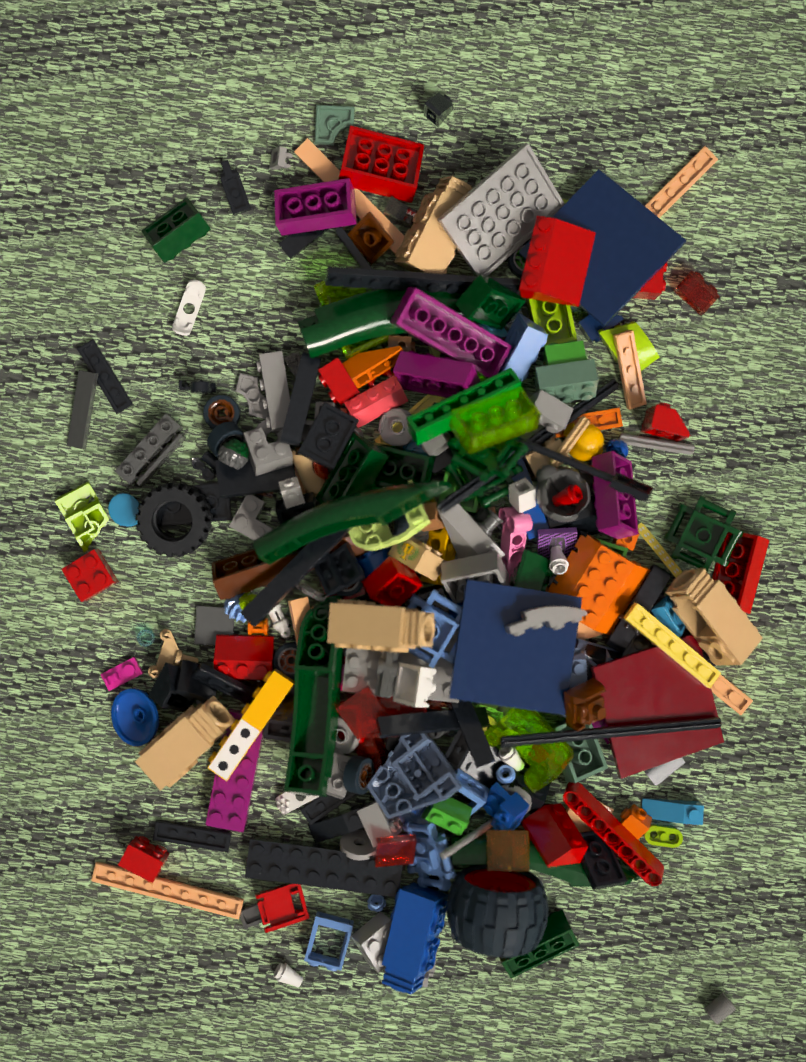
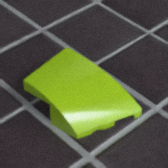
(646, 352)
(83, 518)

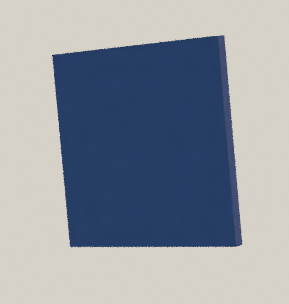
(627, 246)
(510, 669)

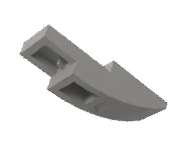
(552, 616)

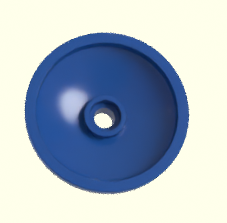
(135, 717)

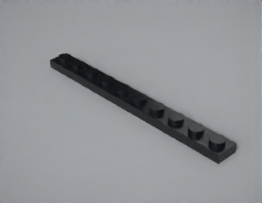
(402, 280)

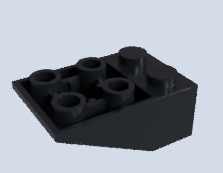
(280, 724)
(460, 757)

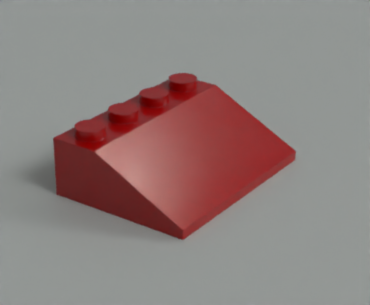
(382, 163)
(557, 262)

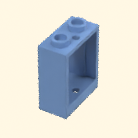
(476, 791)
(332, 922)

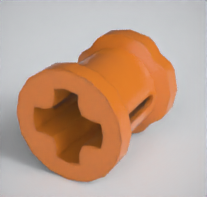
(262, 627)

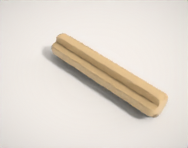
(571, 439)

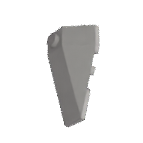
(466, 535)

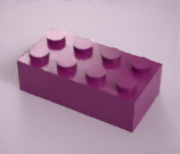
(315, 207)
(433, 374)
(614, 510)

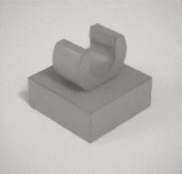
(278, 158)

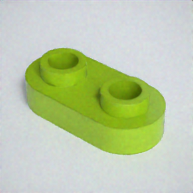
(662, 836)

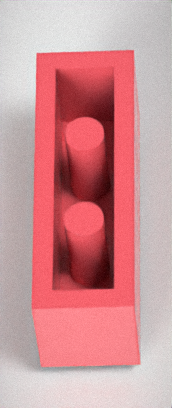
(376, 401)

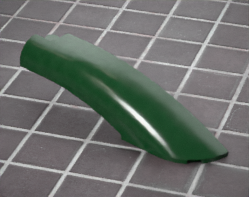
(359, 319)
(346, 512)
(315, 703)
(476, 854)

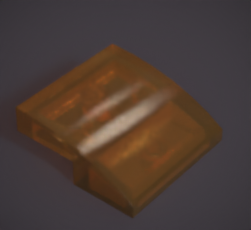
(508, 850)

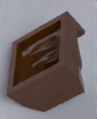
(584, 704)

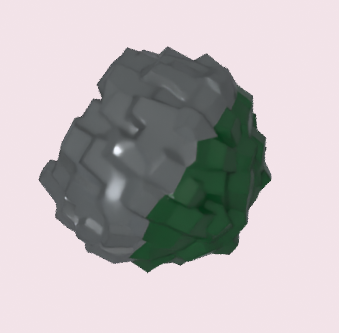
(234, 453)

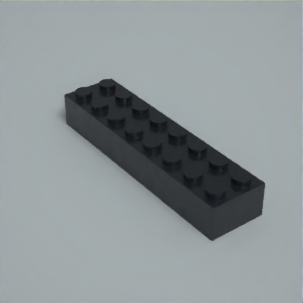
(318, 866)

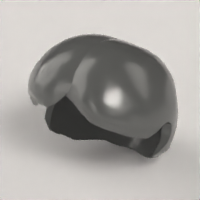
(552, 481)

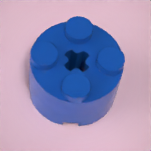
(372, 560)

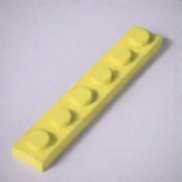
(671, 645)

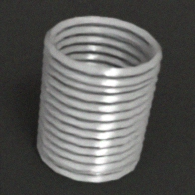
(720, 1008)

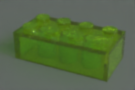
(494, 420)

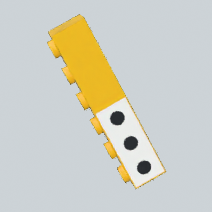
(250, 725)

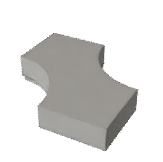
(249, 388)

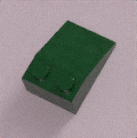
(489, 302)

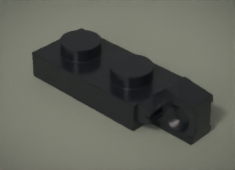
(234, 189)

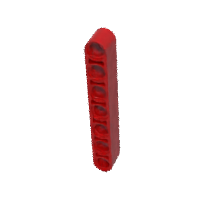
(613, 833)

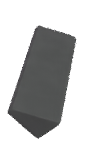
(82, 409)

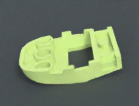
(377, 536)

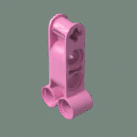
(513, 536)

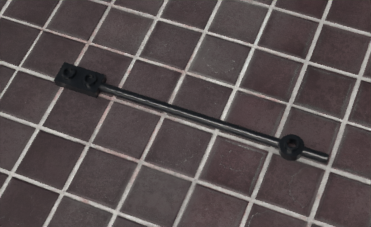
(618, 481)

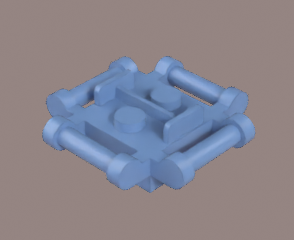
(444, 627)
(427, 856)

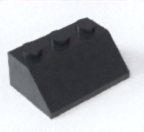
(585, 522)

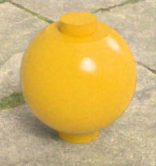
(589, 443)

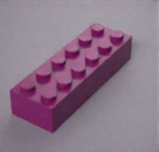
(450, 332)
(232, 798)

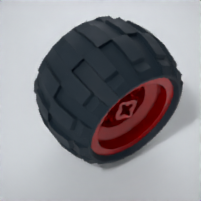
(497, 911)

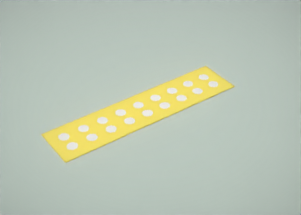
(659, 550)

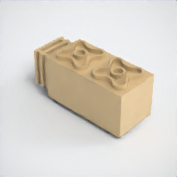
(427, 245)
(713, 617)
(379, 627)
(184, 741)

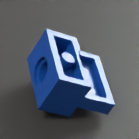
(505, 808)

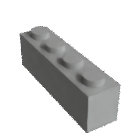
(275, 387)

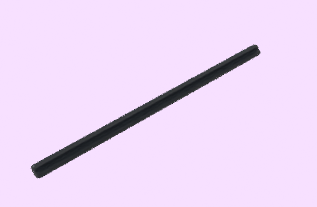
(538, 438)
(610, 732)

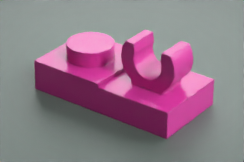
(121, 673)

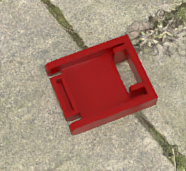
(278, 906)

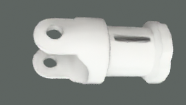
(282, 624)

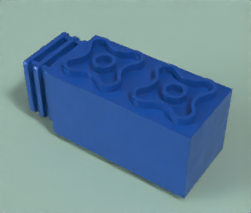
(413, 936)

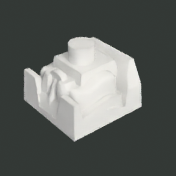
(414, 685)

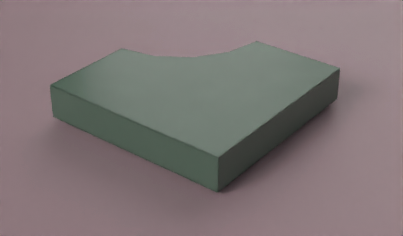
(331, 121)

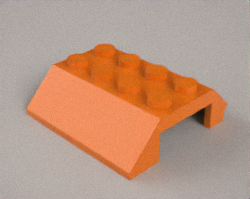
(602, 580)

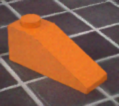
(371, 364)

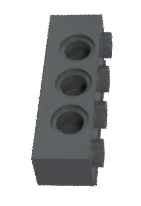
(149, 449)

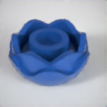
(617, 446)

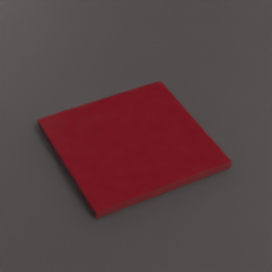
(649, 690)

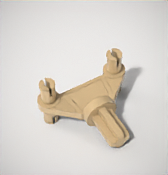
(169, 653)

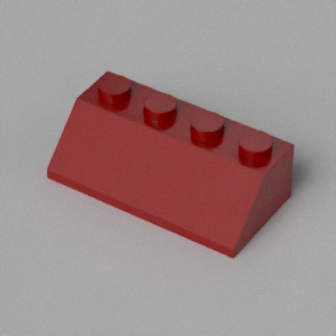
(744, 568)

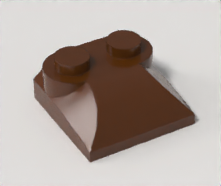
(371, 238)

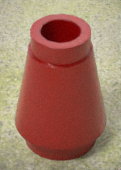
(568, 496)

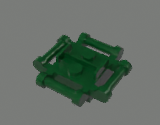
(488, 461)
(496, 481)
(703, 534)

